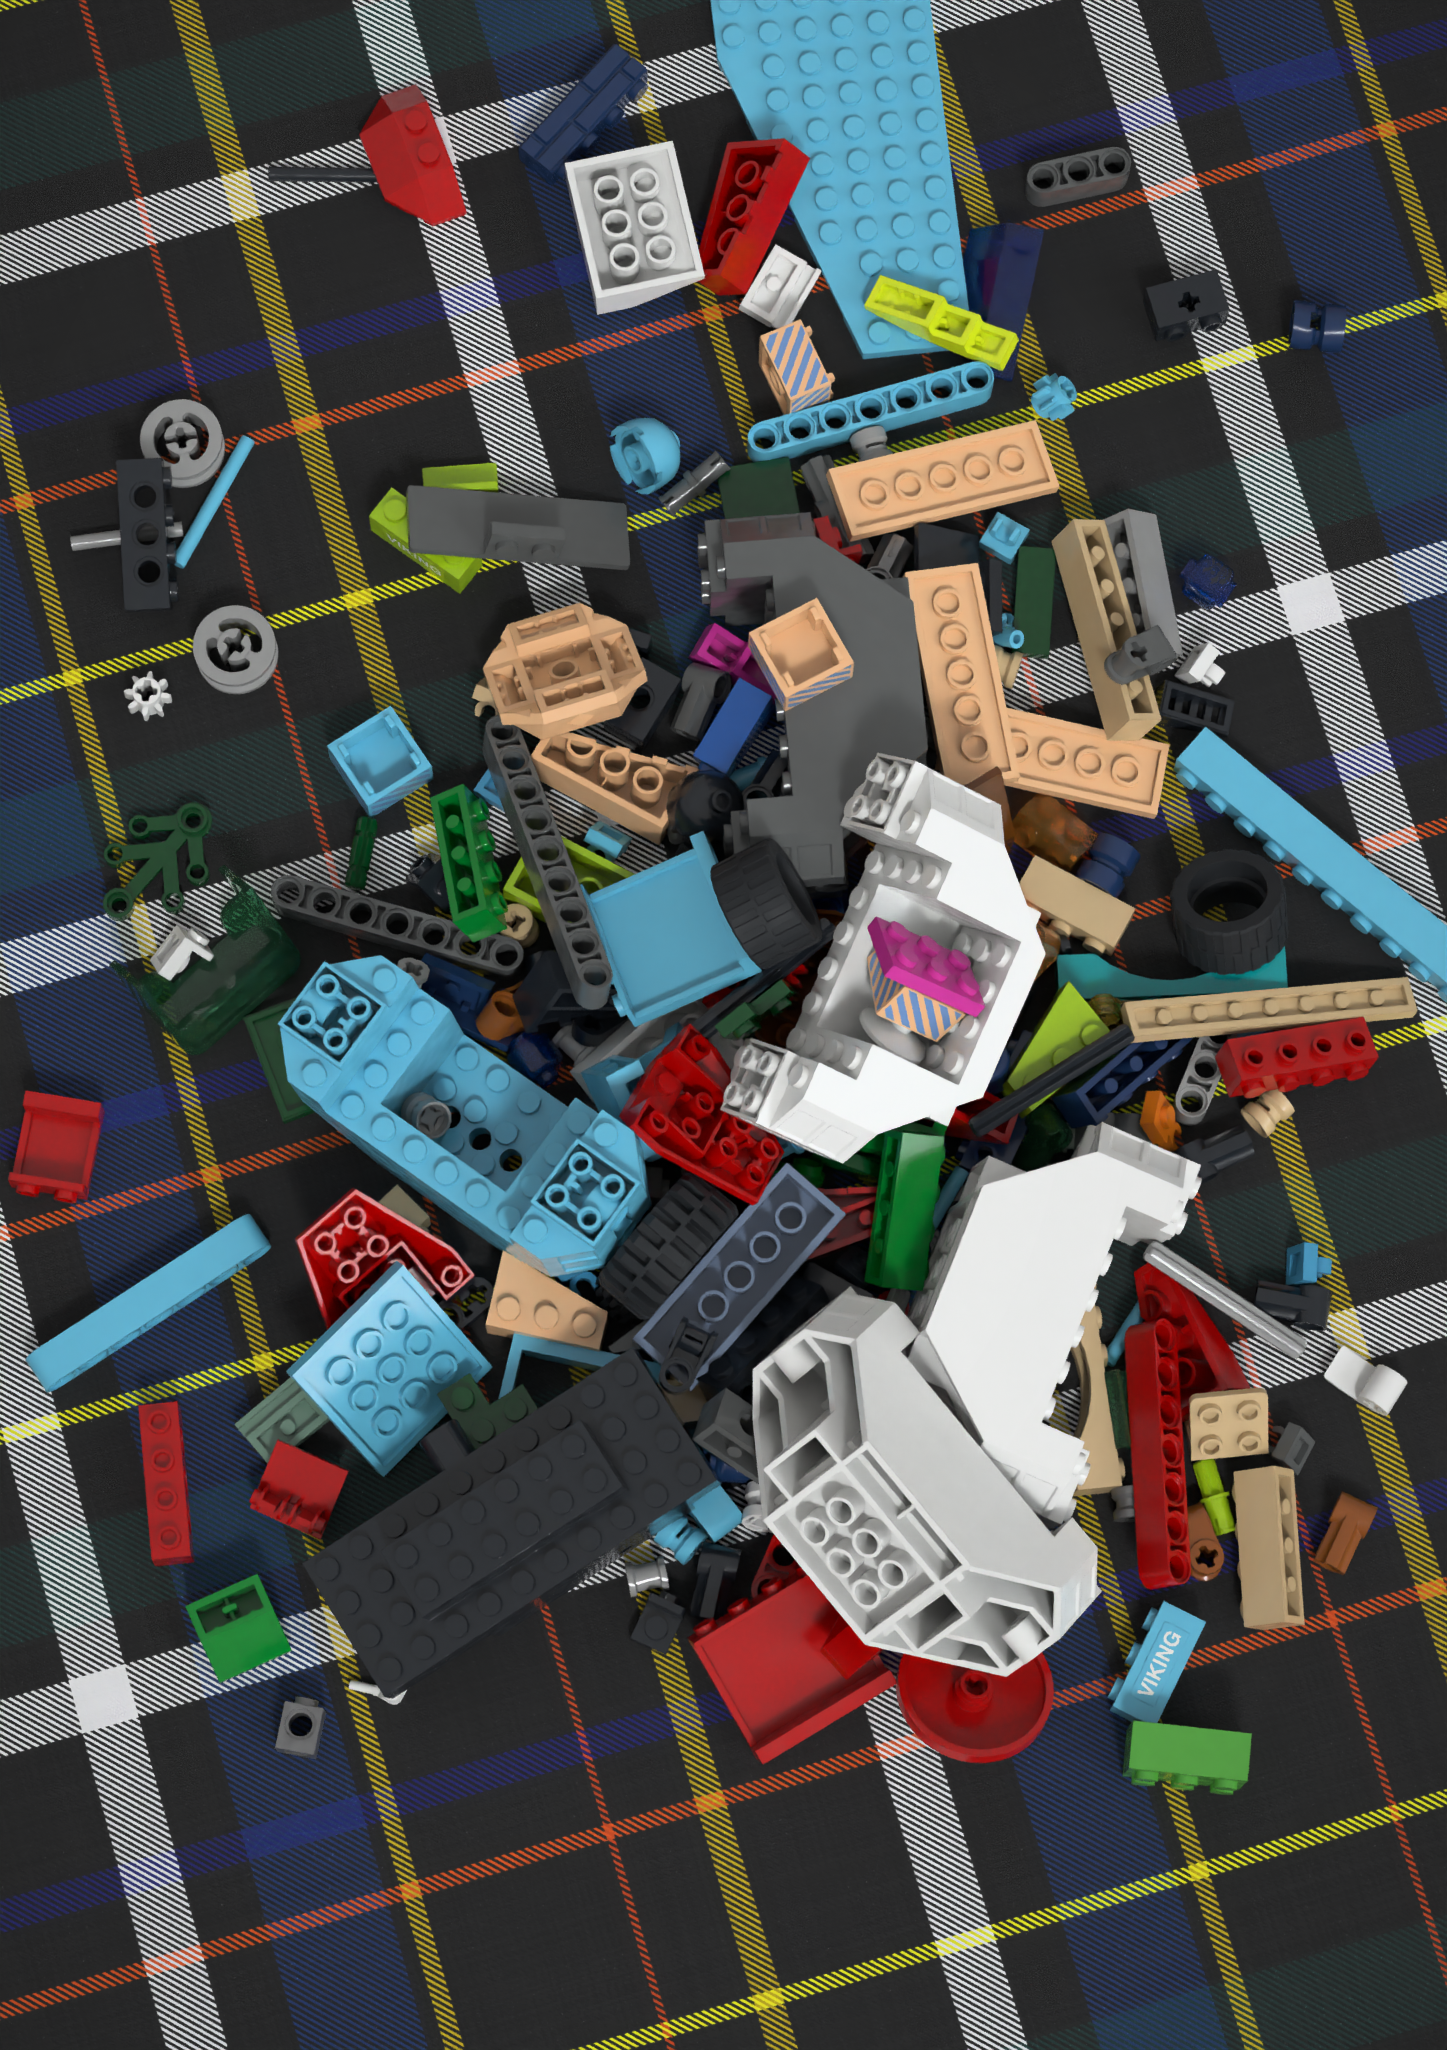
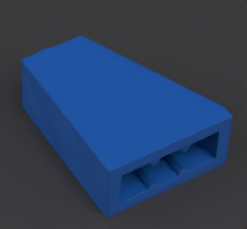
(734, 728)

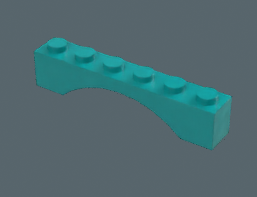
(1095, 976)

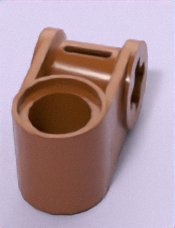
(500, 1015)
(1203, 1540)

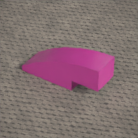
(729, 653)

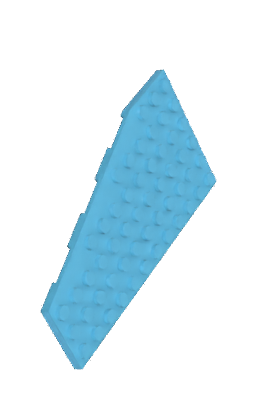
(866, 105)

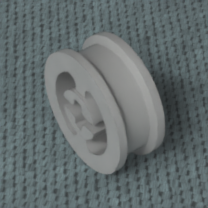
(176, 419)
(221, 631)

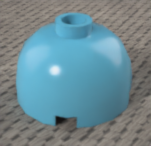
(645, 453)

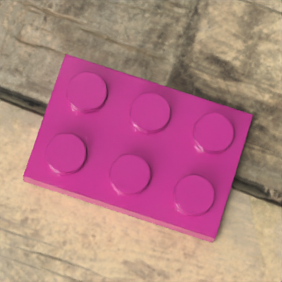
(926, 966)

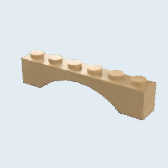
(1094, 1418)

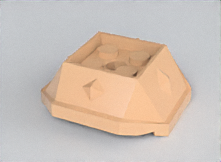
(563, 671)

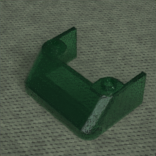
(219, 993)

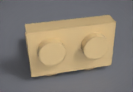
(1227, 1424)

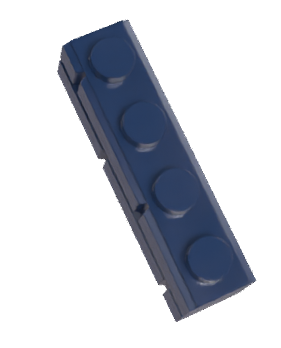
(584, 114)

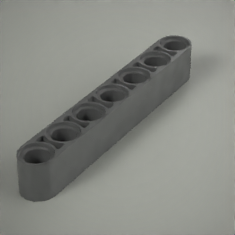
(383, 915)

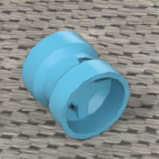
(687, 1544)

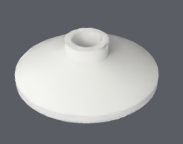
(892, 1036)

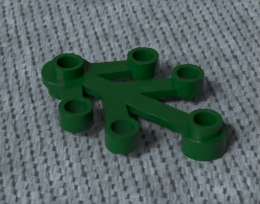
(161, 856)

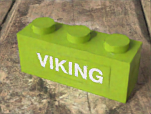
(390, 523)

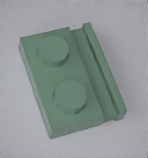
(282, 1415)

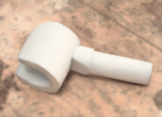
(373, 1689)

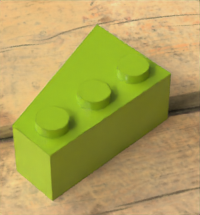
(1061, 1032)

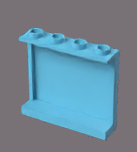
(667, 936)

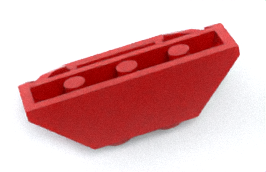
(411, 158)

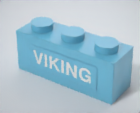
(1156, 1664)

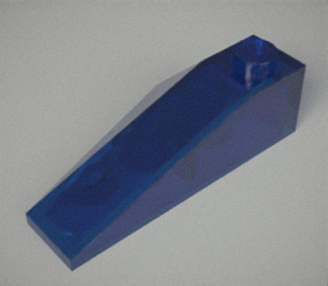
(1000, 278)

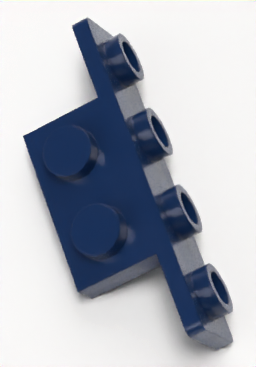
(462, 994)

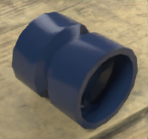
(1330, 330)
(1109, 863)

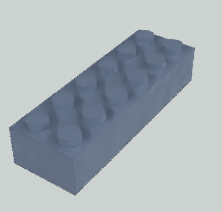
(744, 1268)

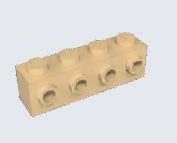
(1268, 1548)

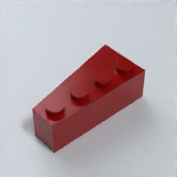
(746, 210)

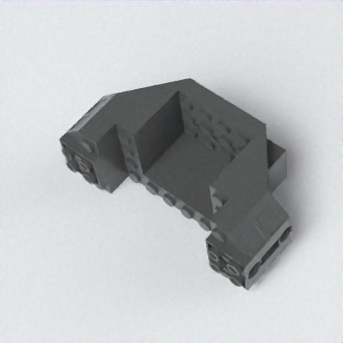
(763, 571)

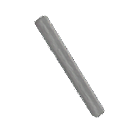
(1225, 1299)

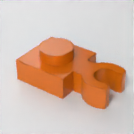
(1159, 1121)

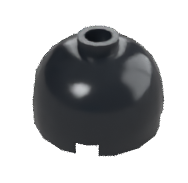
(703, 804)

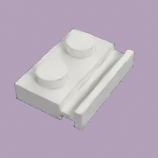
(779, 289)

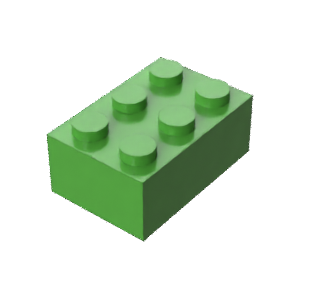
(1186, 1757)

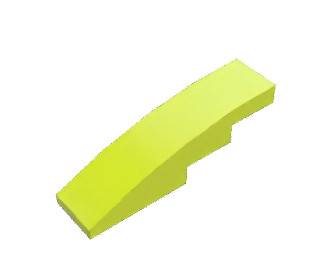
(941, 323)

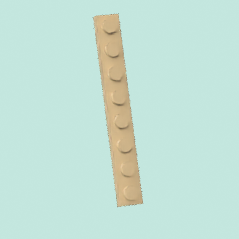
(1268, 1009)

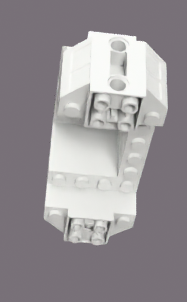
(942, 876)
(1013, 1288)
(859, 1426)

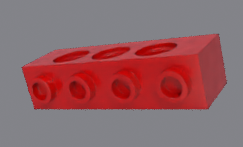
(166, 1484)

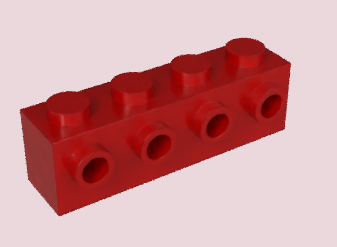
(1296, 1057)

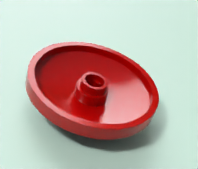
(974, 1712)

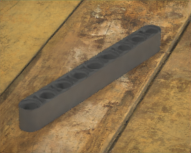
(506, 750)

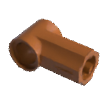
(1348, 1524)

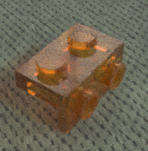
(1052, 832)

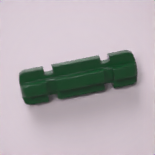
(361, 853)

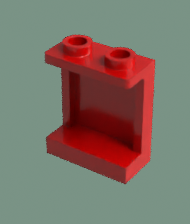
(57, 1146)

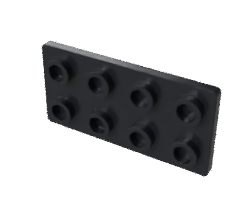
(946, 547)

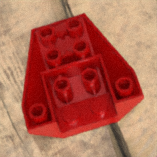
(681, 1119)
(360, 1242)

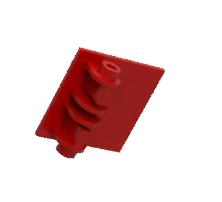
(298, 1489)

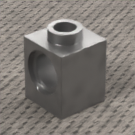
(306, 1745)

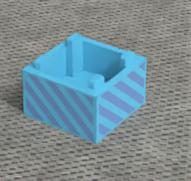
(380, 762)

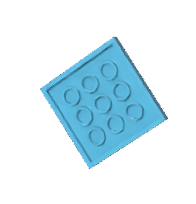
(385, 1365)

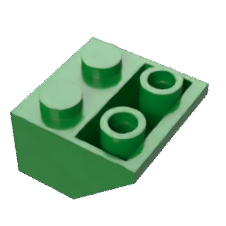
(238, 1628)

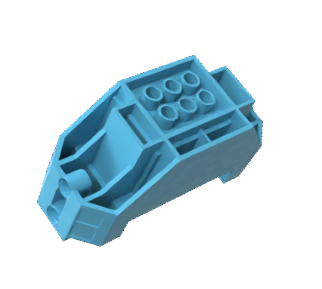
(372, 1038)

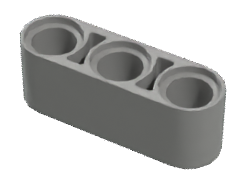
(1196, 1086)

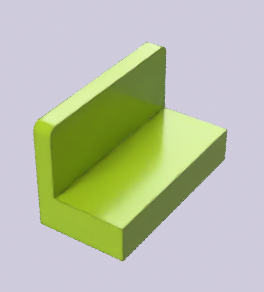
(464, 477)

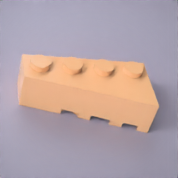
(611, 780)

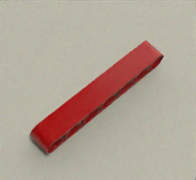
(1157, 1454)

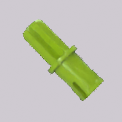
(1214, 1496)

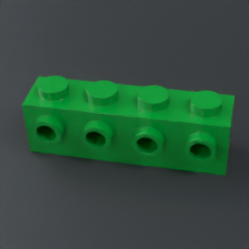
(469, 863)
(905, 1209)

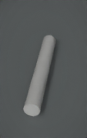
(113, 537)

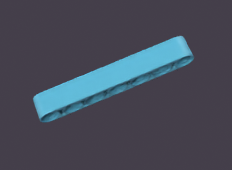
(883, 400)
(148, 1303)

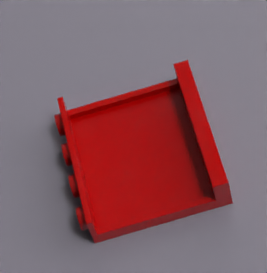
(772, 1668)

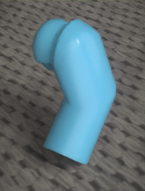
(1009, 636)

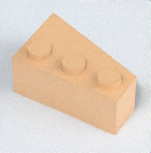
(542, 1308)

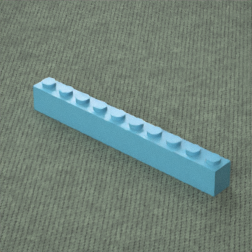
(1317, 856)

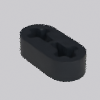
(593, 1037)

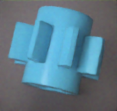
(1053, 397)

